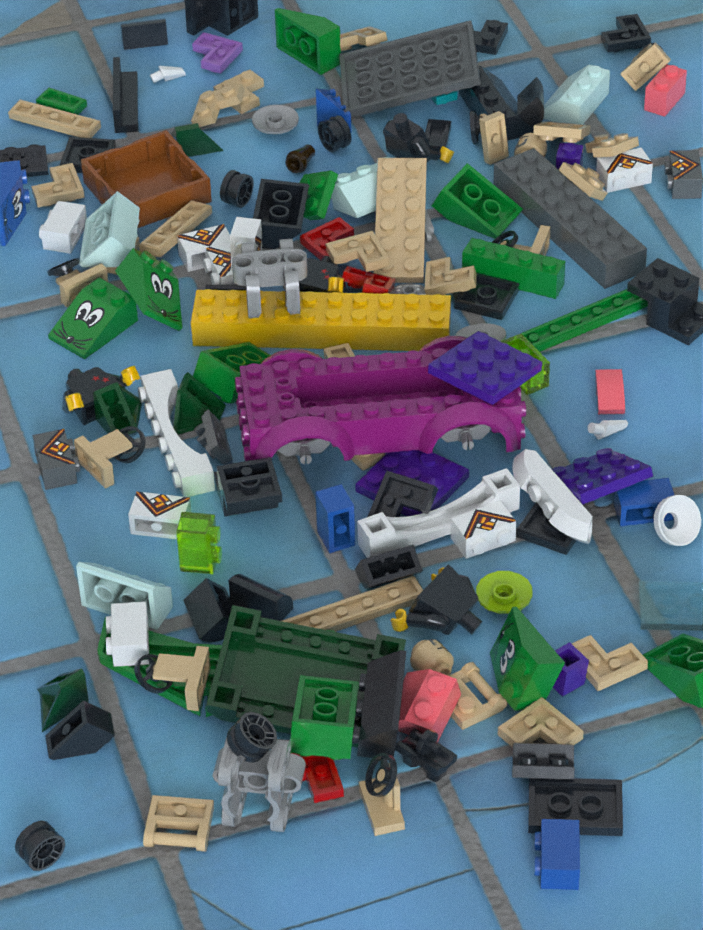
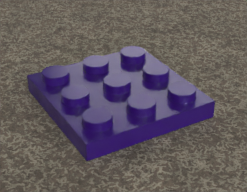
(485, 367)
(419, 466)
(602, 474)

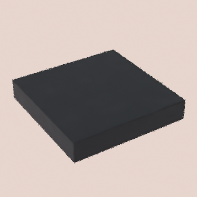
(81, 148)
(489, 298)
(540, 531)

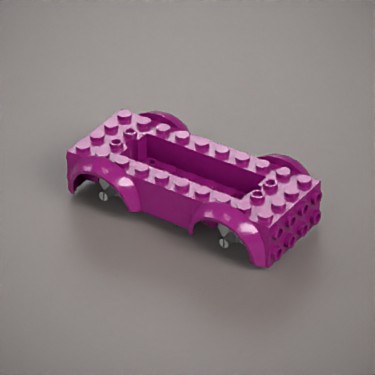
(364, 405)

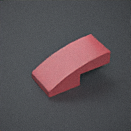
(610, 391)

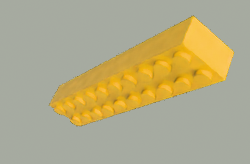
(324, 320)

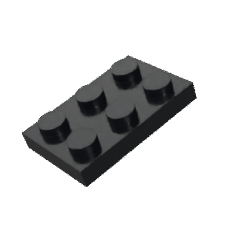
(591, 801)

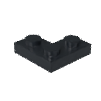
(630, 34)
(491, 36)
(400, 492)

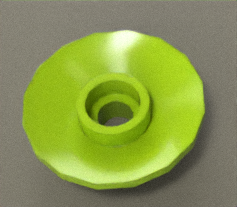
(504, 590)

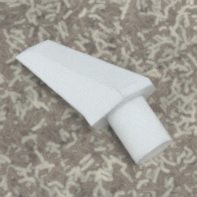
(167, 73)
(607, 428)

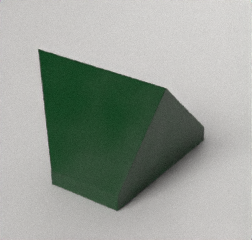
(194, 140)
(192, 402)
(116, 408)
(61, 696)

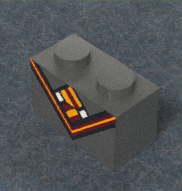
(684, 174)
(55, 459)

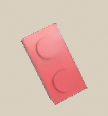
(665, 90)

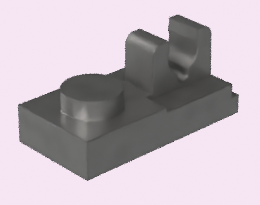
(214, 438)

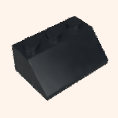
(280, 209)
(380, 705)

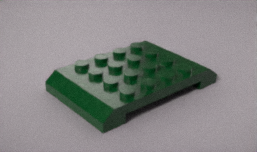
(266, 657)

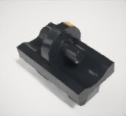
(425, 751)

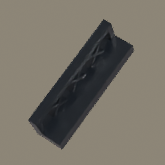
(125, 99)

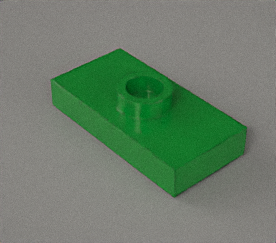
(62, 101)

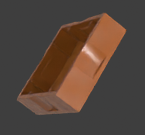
(150, 174)

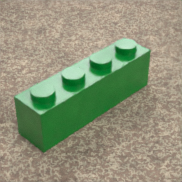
(532, 271)

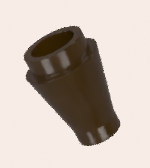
(299, 159)

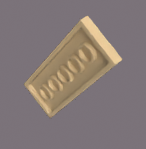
(402, 217)

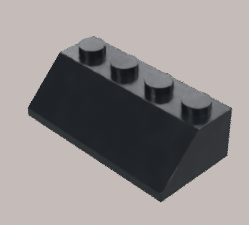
(494, 97)

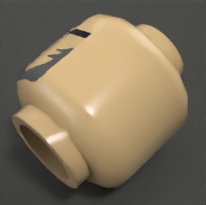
(530, 141)
(431, 655)

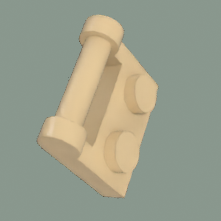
(469, 708)
(182, 815)

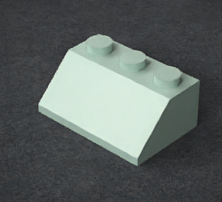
(578, 96)
(356, 191)
(110, 232)
(106, 586)

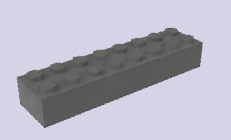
(574, 219)

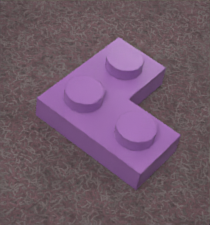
(218, 51)

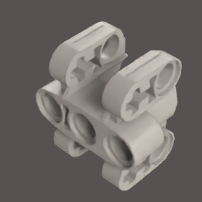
(268, 269)
(275, 774)

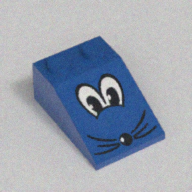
(12, 198)

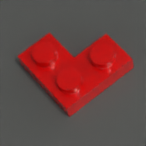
(316, 239)
(370, 281)
(322, 778)

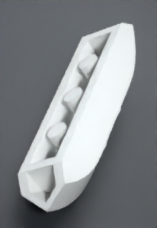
(552, 495)

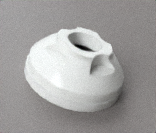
(686, 520)

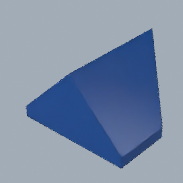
(329, 105)

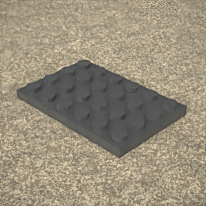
(409, 69)

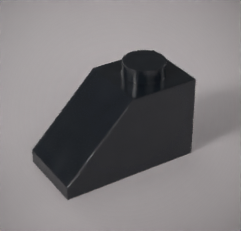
(80, 732)

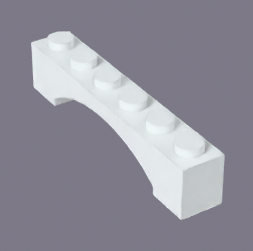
(190, 469)
(384, 534)

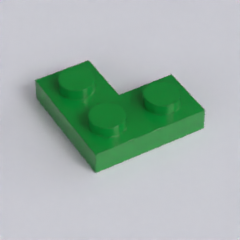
(319, 193)

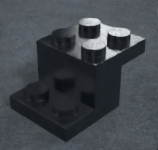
(220, 15)
(671, 300)
(247, 486)

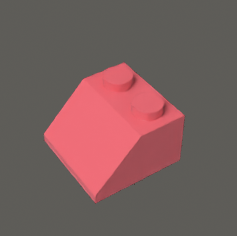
(427, 701)

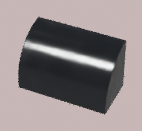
(144, 34)
(531, 103)
(388, 567)
(254, 595)
(209, 610)

